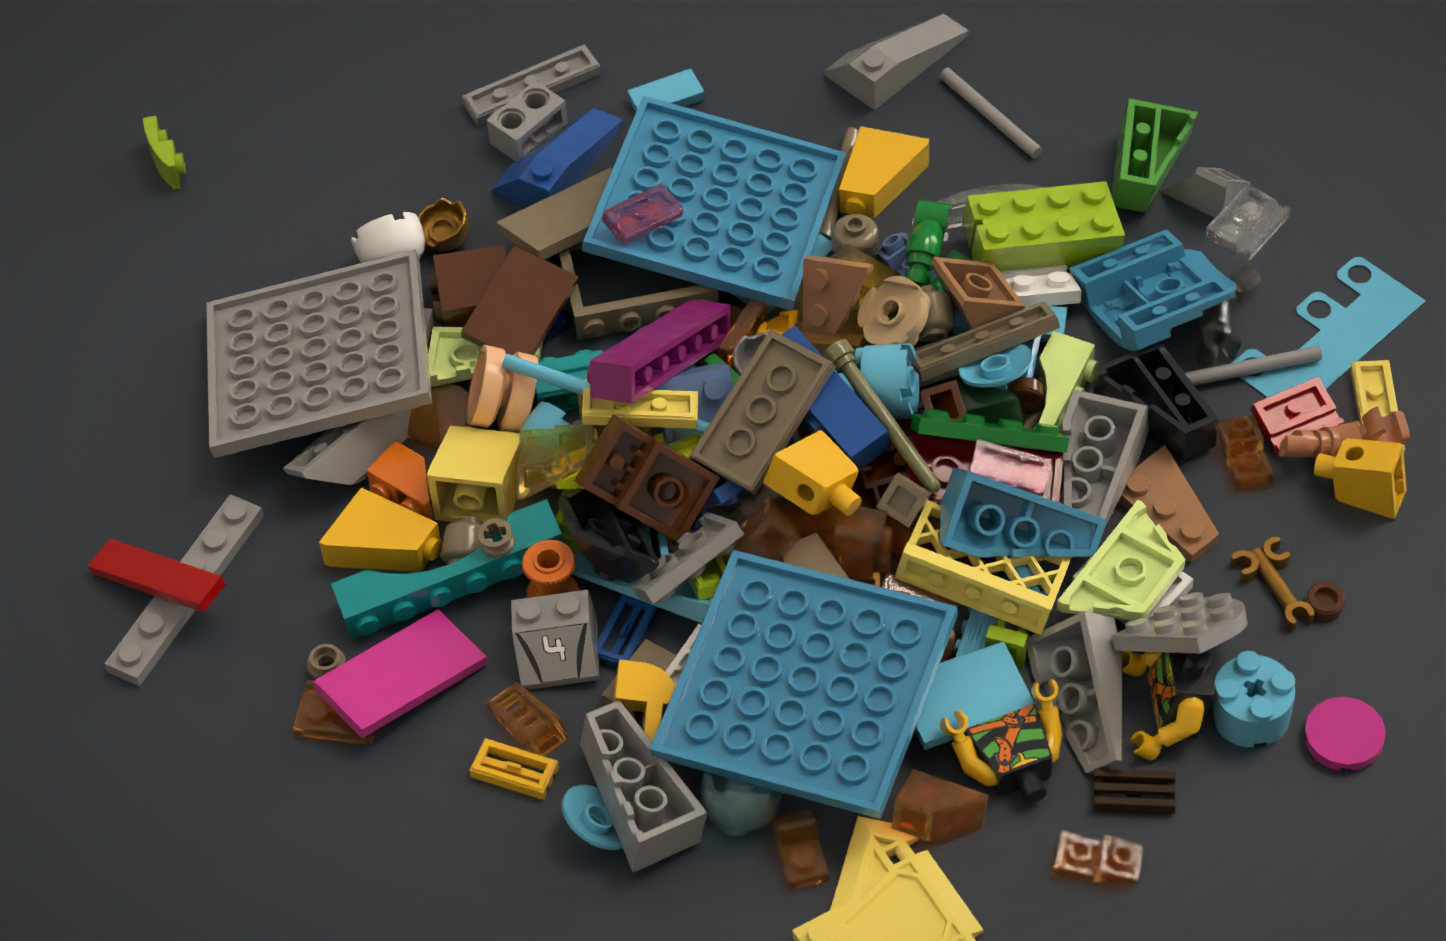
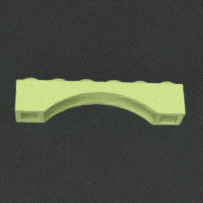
(1062, 368)

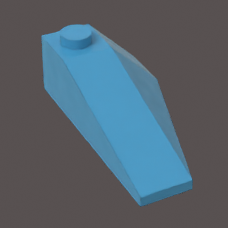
(1002, 520)

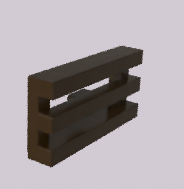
(1134, 784)

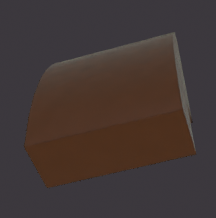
(646, 478)

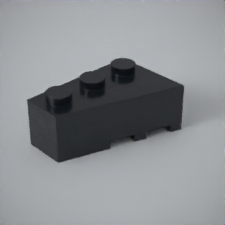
(1175, 407)

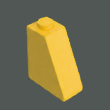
(880, 170)
(380, 536)

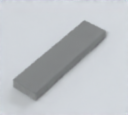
(554, 74)

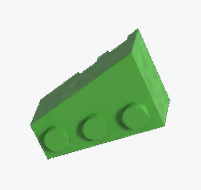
(1146, 151)

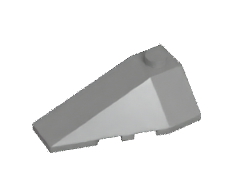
(890, 63)
(1102, 450)
(1089, 683)

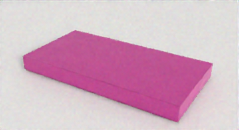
(399, 673)

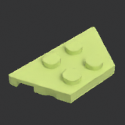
(1127, 571)

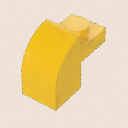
(643, 689)

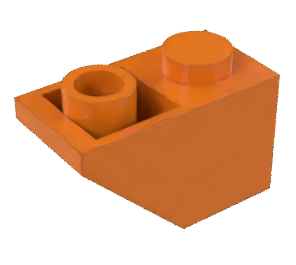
(401, 478)

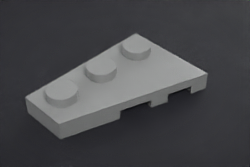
(695, 550)

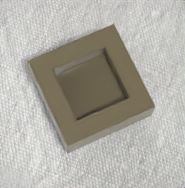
(903, 500)

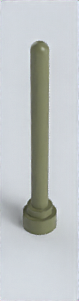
(843, 357)

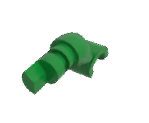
(926, 239)

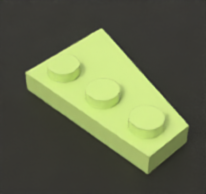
(452, 356)

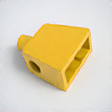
(815, 475)
(1366, 475)

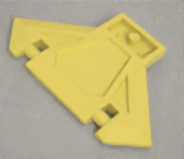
(890, 899)

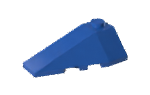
(559, 160)

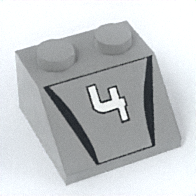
(555, 639)

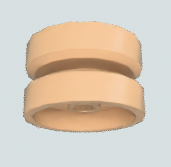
(499, 392)

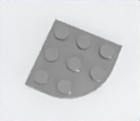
(1186, 627)

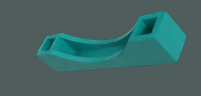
(381, 599)

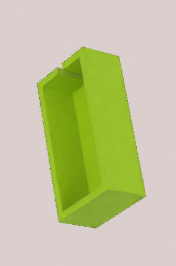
(1042, 226)

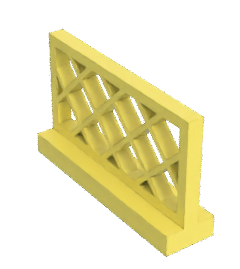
(975, 585)

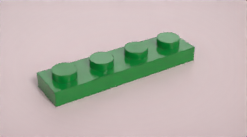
(1006, 432)

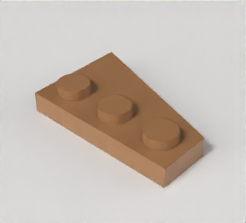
(1171, 504)

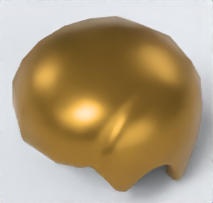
(444, 225)

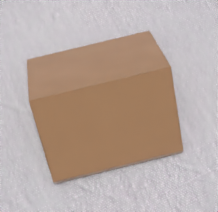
(976, 290)

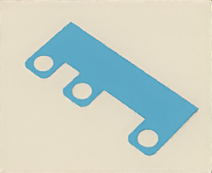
(1344, 333)

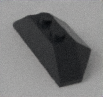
(608, 537)

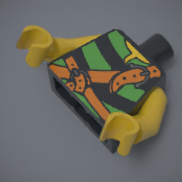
(1179, 693)
(1011, 749)

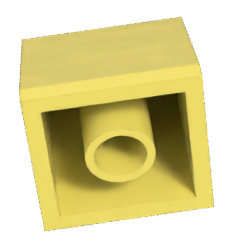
(474, 474)

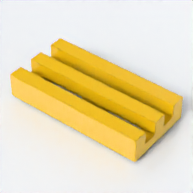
(510, 774)

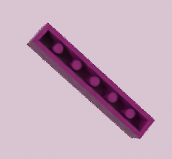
(658, 351)

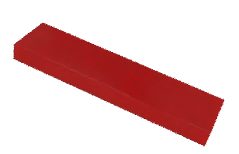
(157, 575)

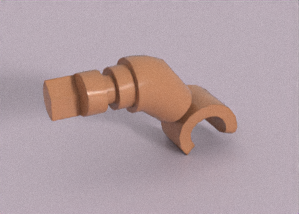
(1329, 439)

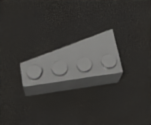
(641, 792)

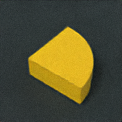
(780, 323)

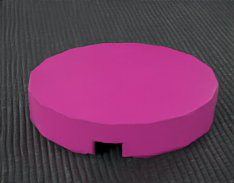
(1344, 733)

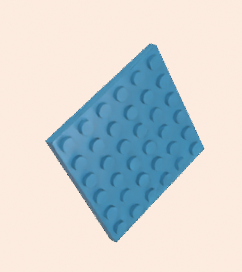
(745, 196)
(805, 683)

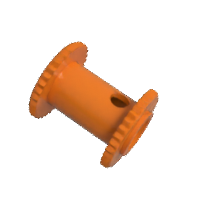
(549, 568)

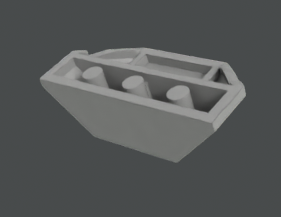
(348, 451)

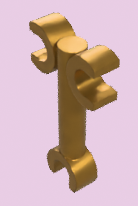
(1266, 563)

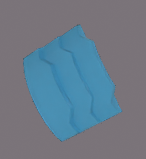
(1149, 289)

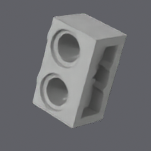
(526, 121)

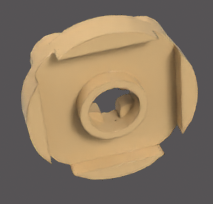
(909, 320)

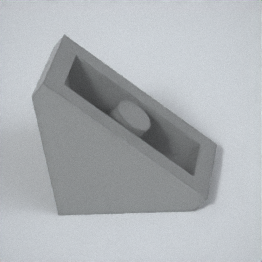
(1207, 190)

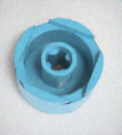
(891, 376)
(1253, 700)

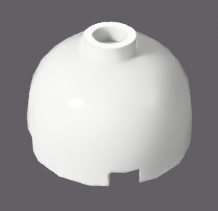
(389, 237)

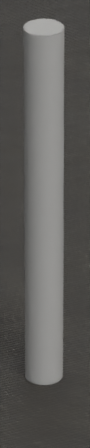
(991, 113)
(1255, 365)

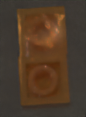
(1244, 453)
(1096, 861)

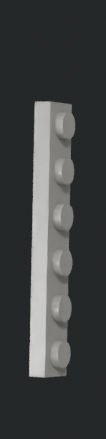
(164, 619)

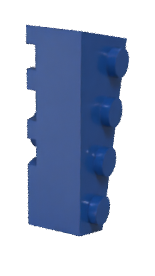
(844, 416)

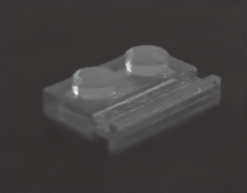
(1247, 222)

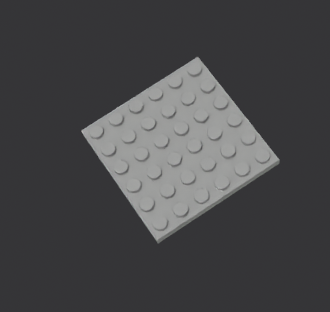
(316, 354)

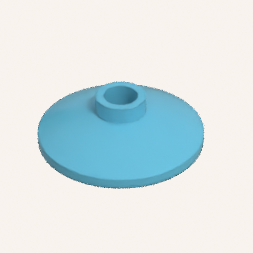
(998, 368)
(589, 818)

